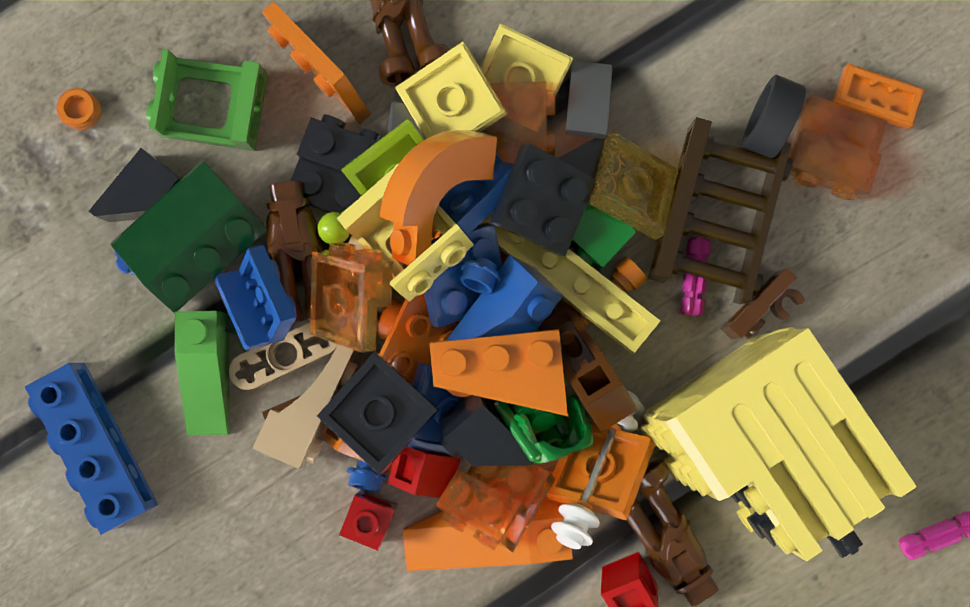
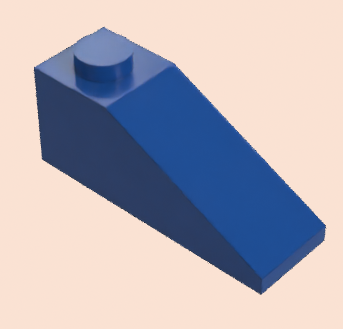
(514, 306)

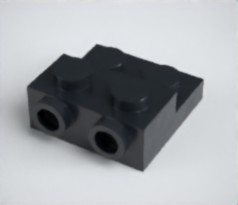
(322, 155)

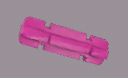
(694, 286)
(936, 536)

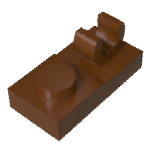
(748, 318)

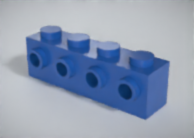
(90, 447)

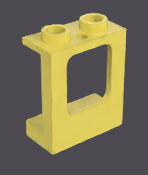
(374, 232)

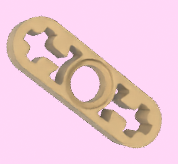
(263, 376)

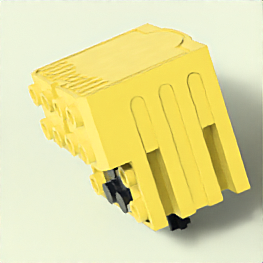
(781, 441)

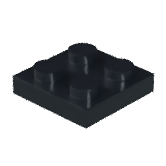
(543, 200)
(378, 413)

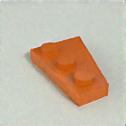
(311, 57)
(504, 368)

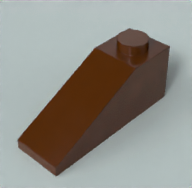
(589, 369)

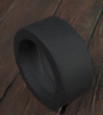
(774, 116)

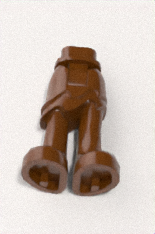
(388, 18)
(290, 235)
(674, 548)

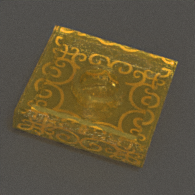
(634, 186)

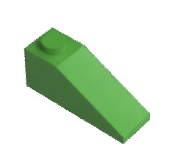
(203, 371)

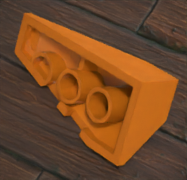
(436, 545)

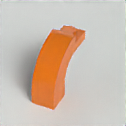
(423, 181)

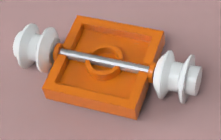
(600, 479)

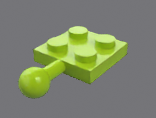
(368, 170)

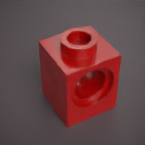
(423, 472)
(368, 519)
(629, 583)

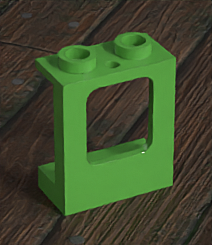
(245, 105)

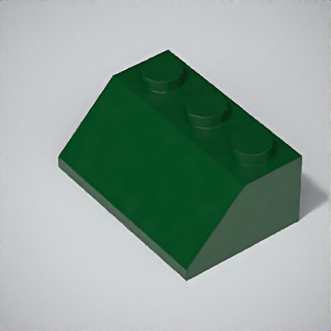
(188, 237)

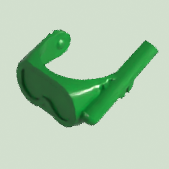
(578, 437)

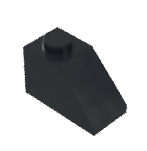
(135, 189)
(480, 435)

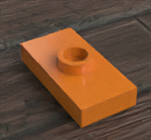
(879, 96)

